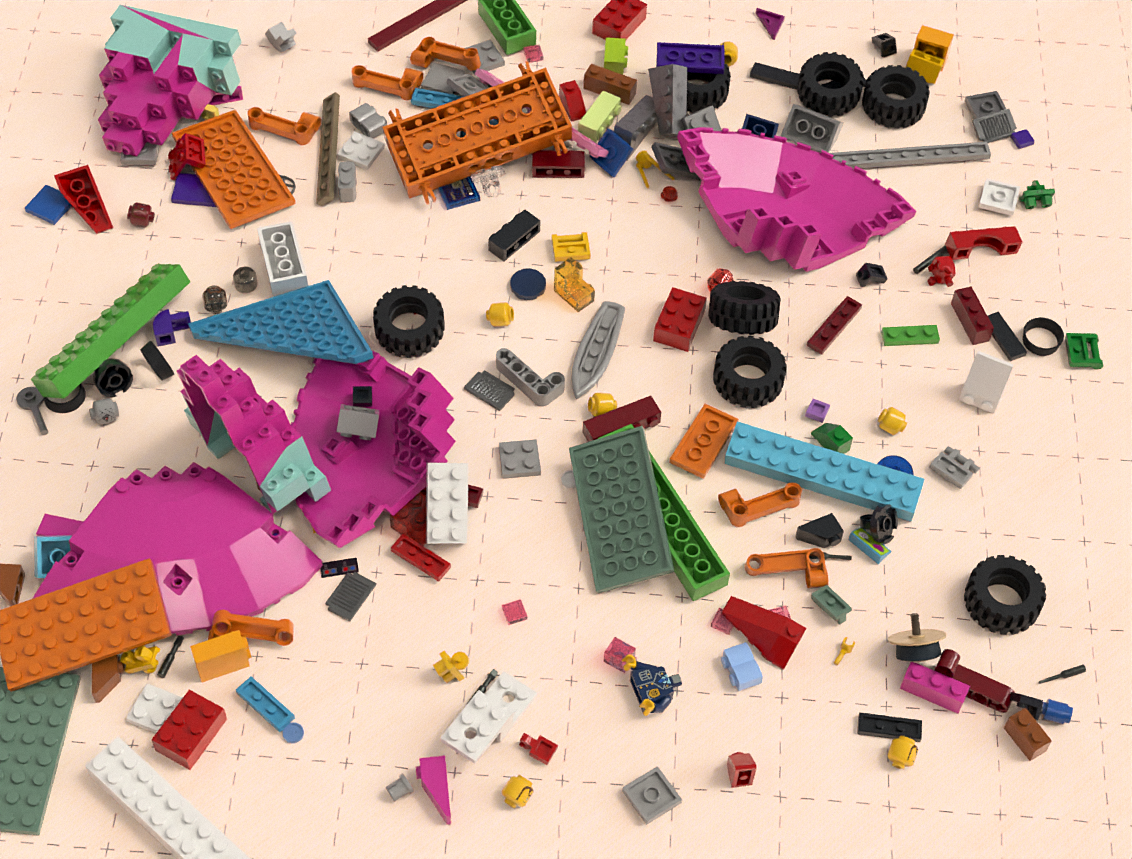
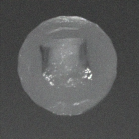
(488, 178)

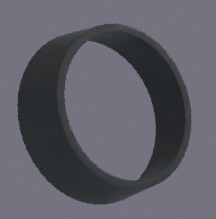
(1045, 323)
(156, 361)
(69, 406)

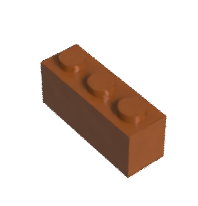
(601, 79)

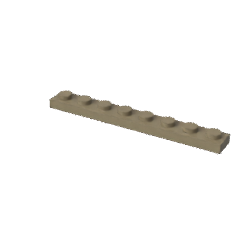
(328, 149)

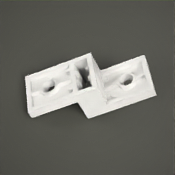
(488, 717)

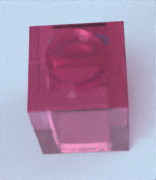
(616, 652)

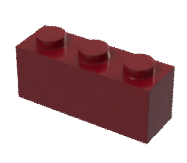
(550, 165)
(972, 315)

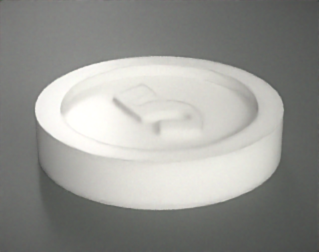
(567, 479)

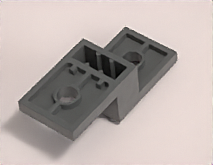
(672, 160)

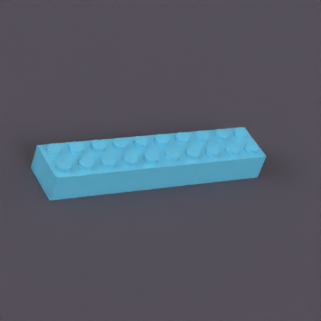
(823, 470)

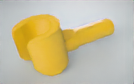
(844, 649)

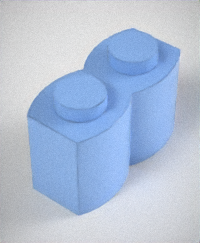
(742, 666)

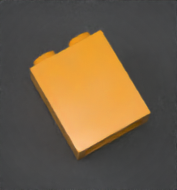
(221, 655)

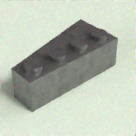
(669, 97)
(637, 123)

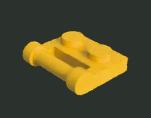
(571, 246)

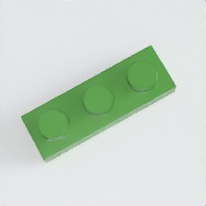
(910, 335)

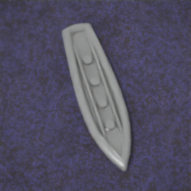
(596, 347)

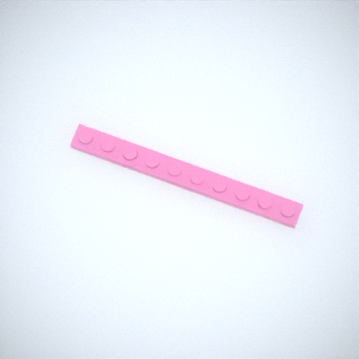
(582, 141)

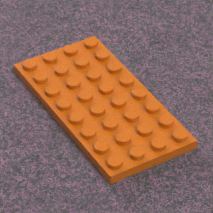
(237, 170)
(81, 624)

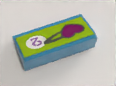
(865, 542)

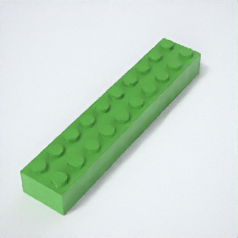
(110, 330)
(691, 552)

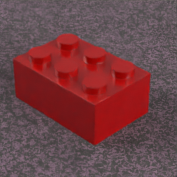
(619, 19)
(679, 319)
(189, 729)

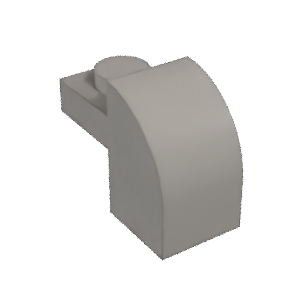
(280, 37)

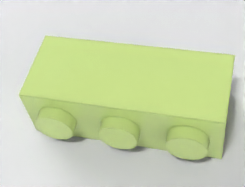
(600, 116)

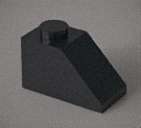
(821, 532)

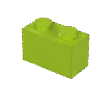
(614, 55)

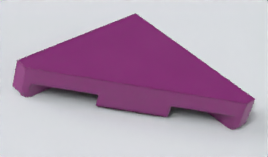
(771, 21)

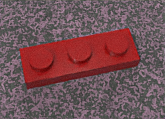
(420, 557)

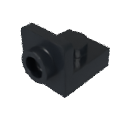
(886, 43)
(871, 272)
(1032, 704)

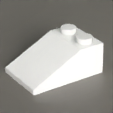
(986, 382)

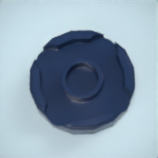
(528, 284)

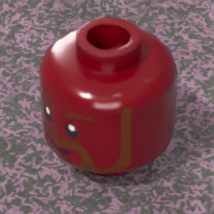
(140, 214)

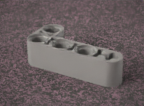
(529, 381)

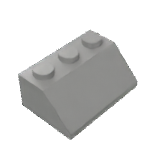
(811, 128)

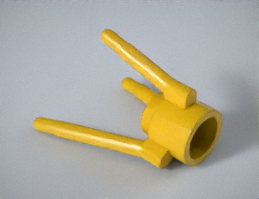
(645, 161)

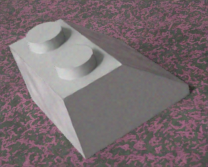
(357, 421)

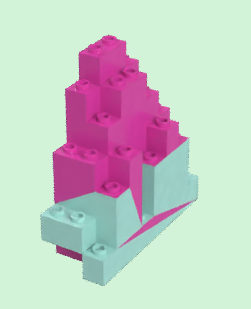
(161, 72)
(233, 415)

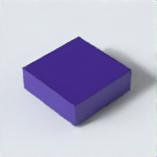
(1022, 138)

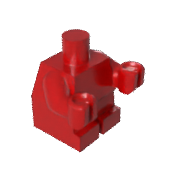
(943, 271)

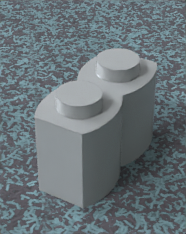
(367, 120)
(347, 181)

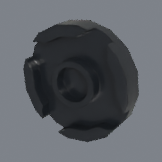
(881, 523)

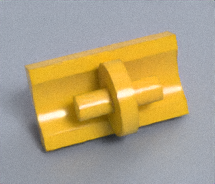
(141, 659)
(450, 667)

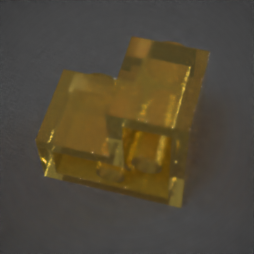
(571, 286)

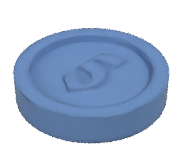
(293, 733)

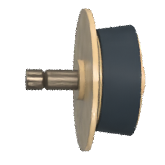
(918, 643)

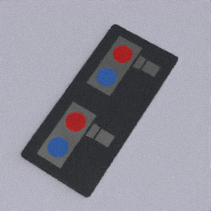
(339, 567)

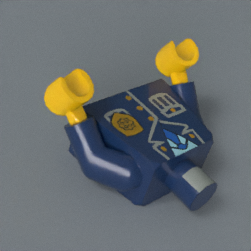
(651, 685)

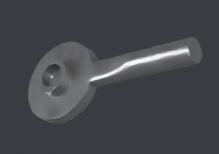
(31, 399)

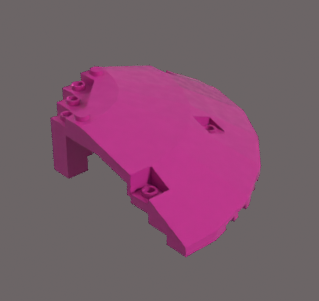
(788, 197)
(373, 472)
(197, 534)

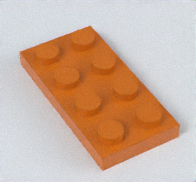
(703, 441)

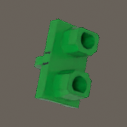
(1037, 192)

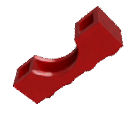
(1002, 239)

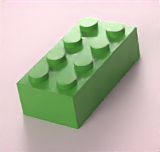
(508, 24)

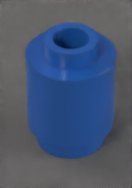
(1057, 711)

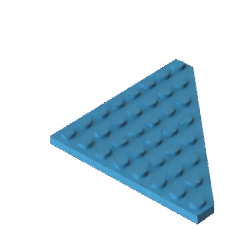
(297, 322)

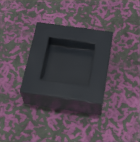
(362, 396)

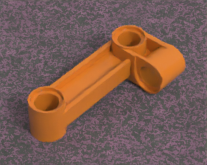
(431, 49)
(402, 86)
(299, 131)
(760, 506)
(815, 573)
(252, 627)

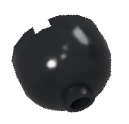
(112, 377)

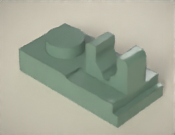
(831, 603)

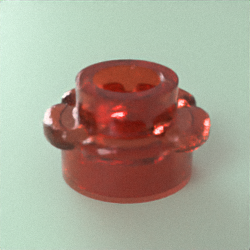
(669, 194)

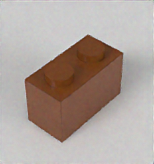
(1027, 734)

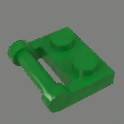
(1078, 351)

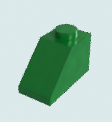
(833, 437)

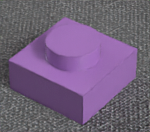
(817, 410)

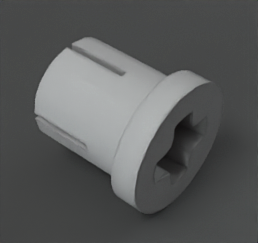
(399, 788)

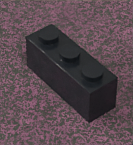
(514, 235)

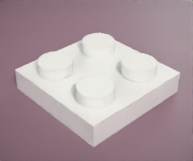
(361, 150)
(999, 197)
(152, 708)

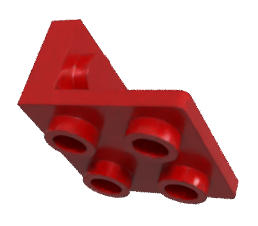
(187, 151)

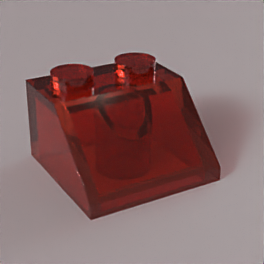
(412, 519)

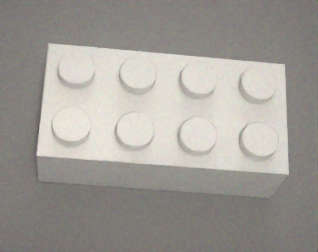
(282, 257)
(446, 503)

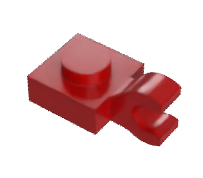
(540, 749)

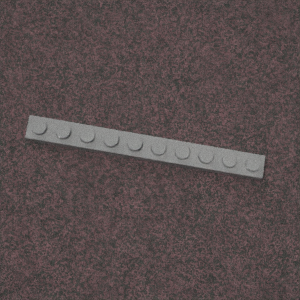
(914, 155)

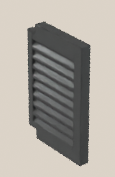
(995, 126)
(490, 389)
(350, 595)

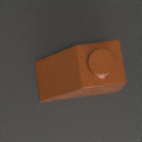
(11, 582)
(106, 676)

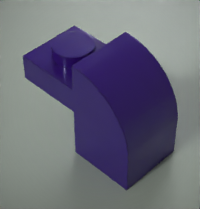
(167, 323)

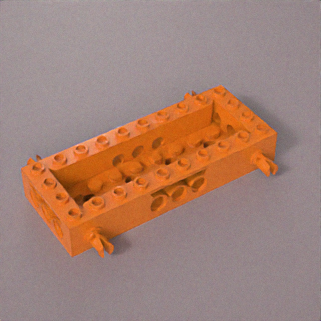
(484, 143)

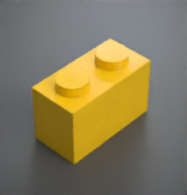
(925, 64)

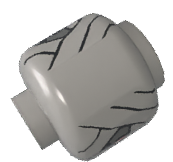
(104, 411)

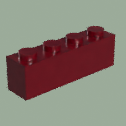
(638, 413)

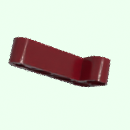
(982, 688)

